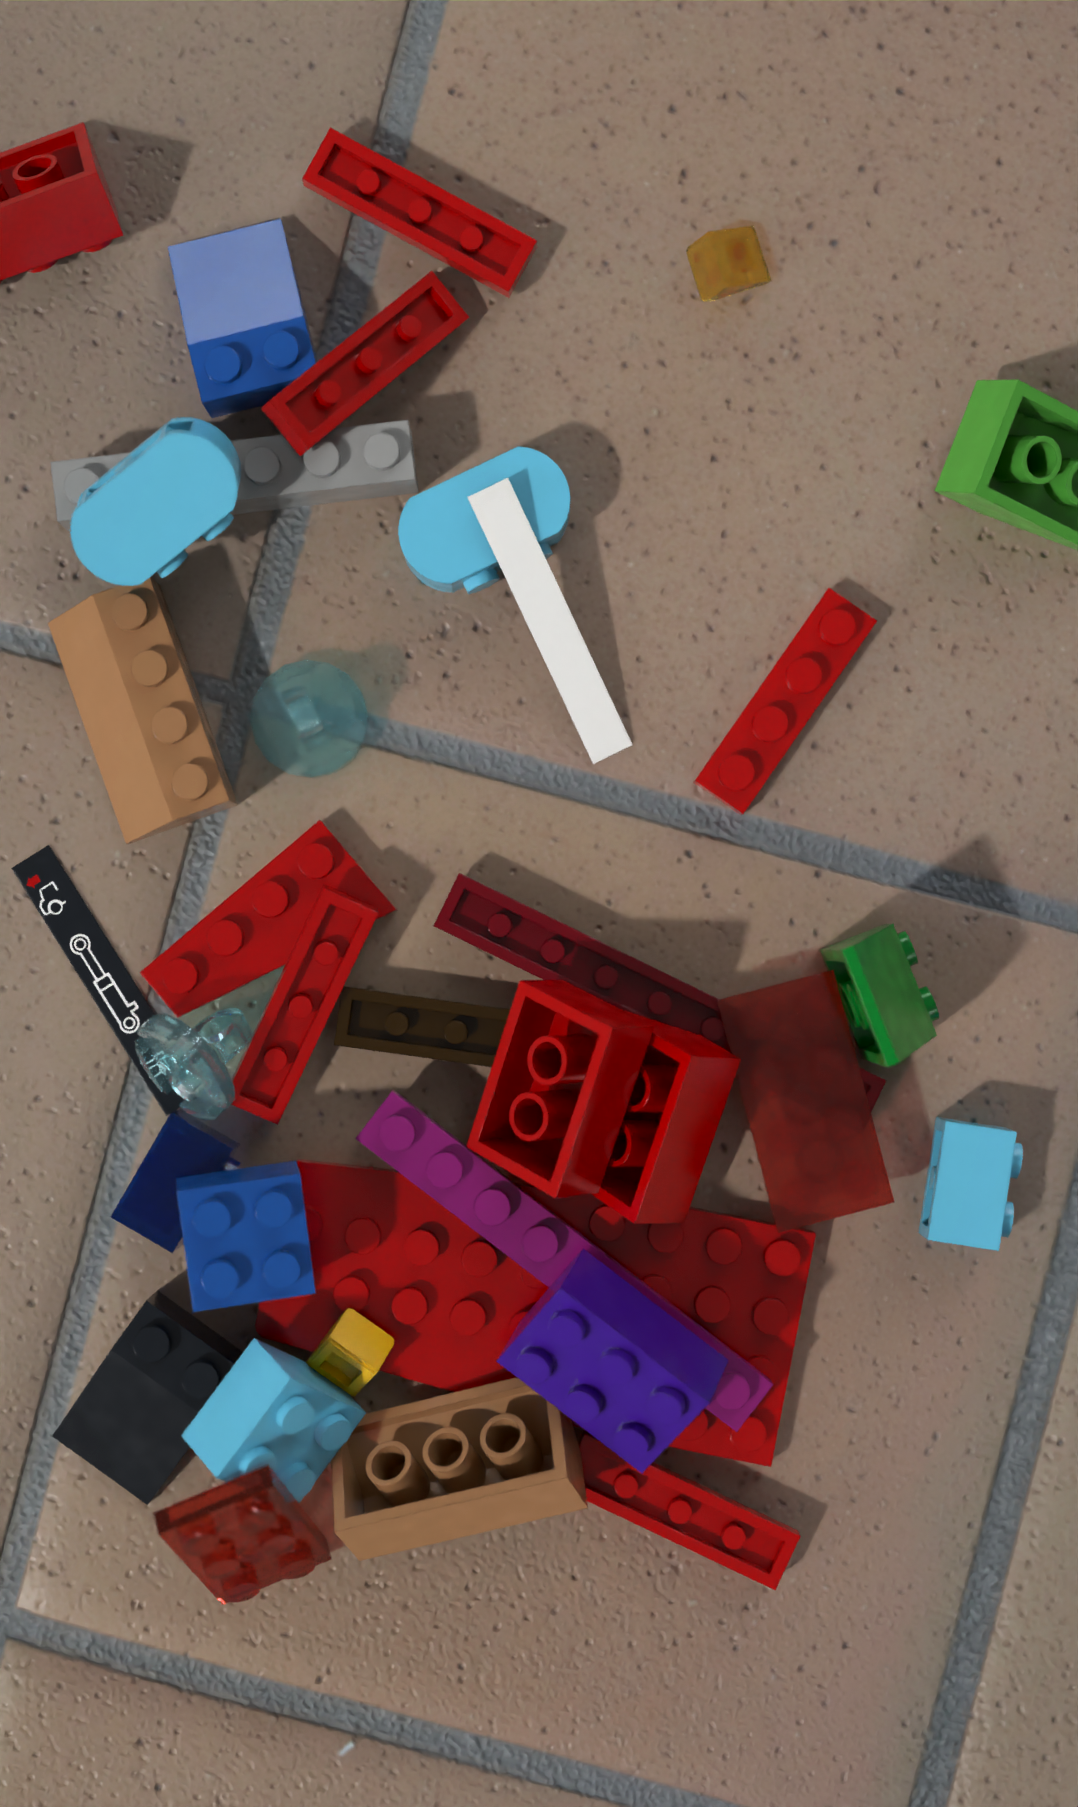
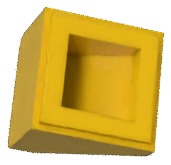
(351, 1352)

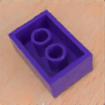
(613, 1361)

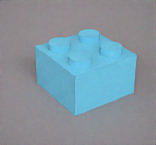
(273, 1415)

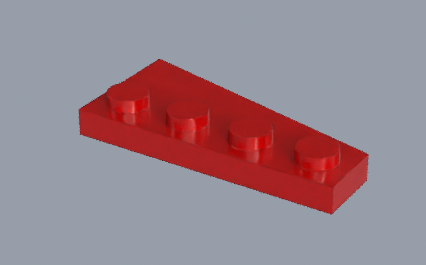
(258, 923)

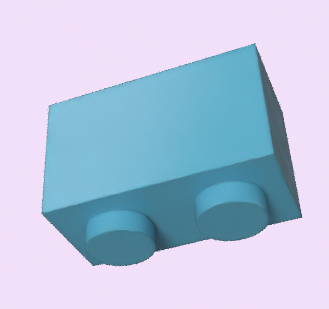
(970, 1184)

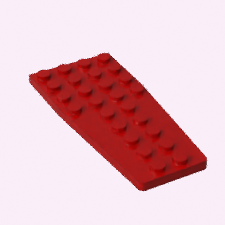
(460, 1298)

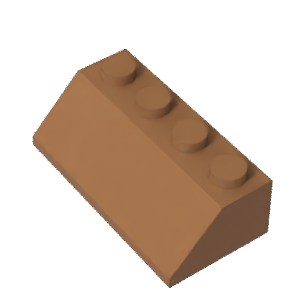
(141, 710)
(454, 1469)

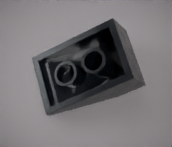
(147, 1396)

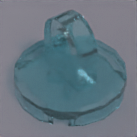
(309, 719)
(194, 1058)

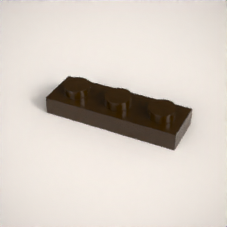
(419, 1026)

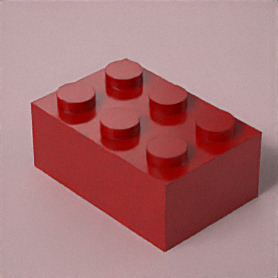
(559, 1087)

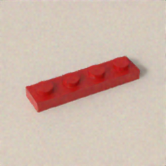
(419, 212)
(364, 363)
(785, 701)
(301, 1003)
(688, 1514)

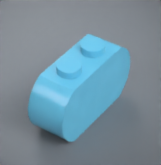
(157, 503)
(445, 538)

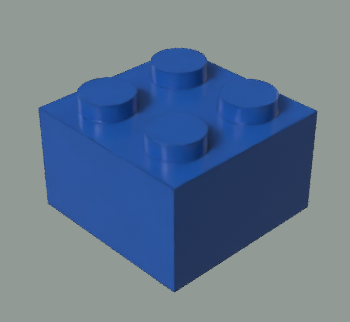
(245, 1235)

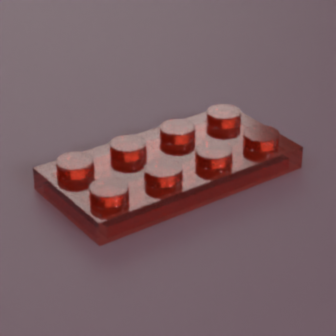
(805, 1101)

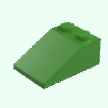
(1017, 460)

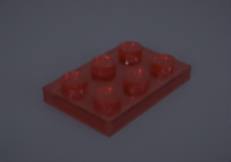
(243, 1535)

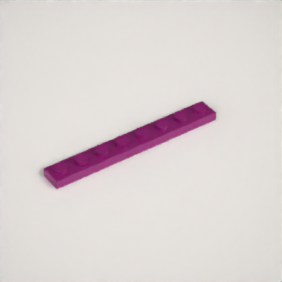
(526, 1227)

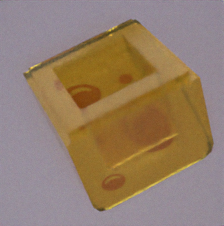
(727, 262)

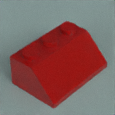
(53, 202)
(668, 1126)

